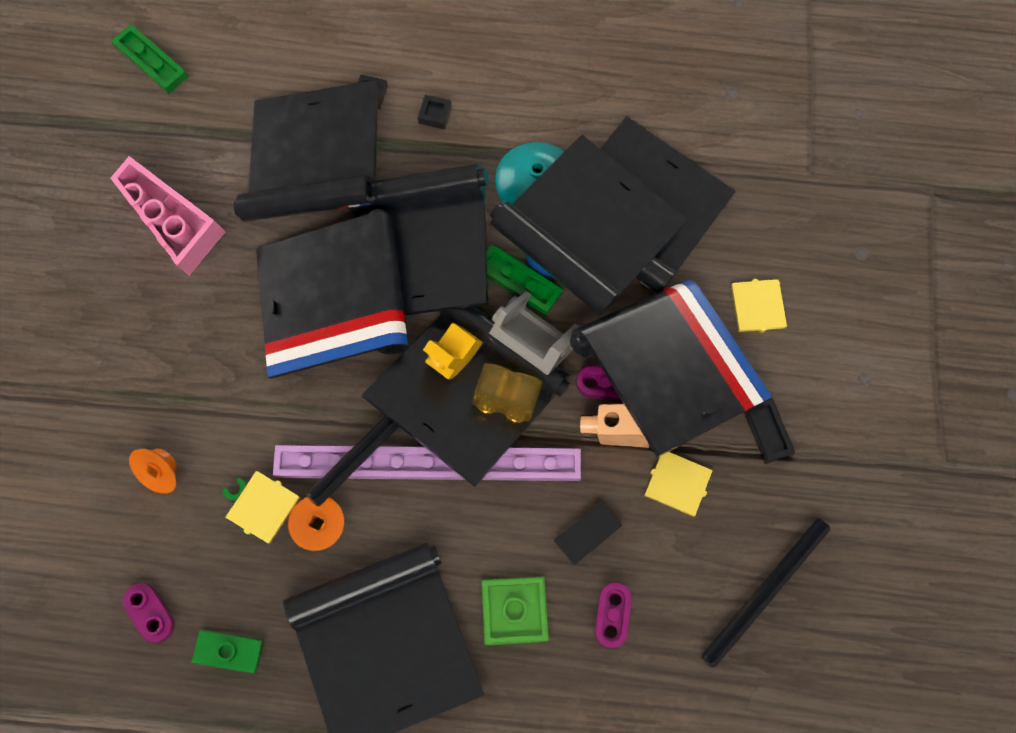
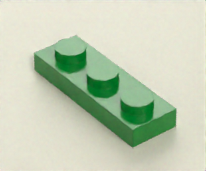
(149, 59)
(519, 278)

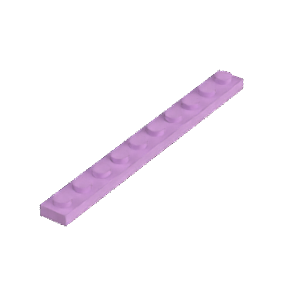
(420, 463)

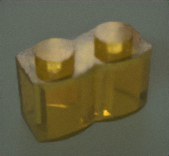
(506, 393)

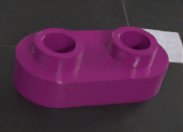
(603, 388)
(149, 610)
(613, 616)

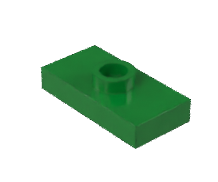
(228, 652)

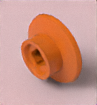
(154, 469)
(303, 517)

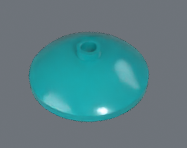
(516, 168)

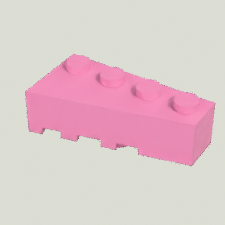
(173, 220)

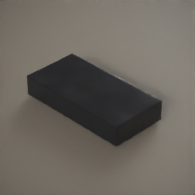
(769, 432)
(587, 533)

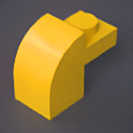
(452, 351)

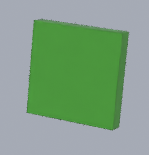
(514, 611)

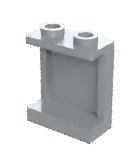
(531, 335)

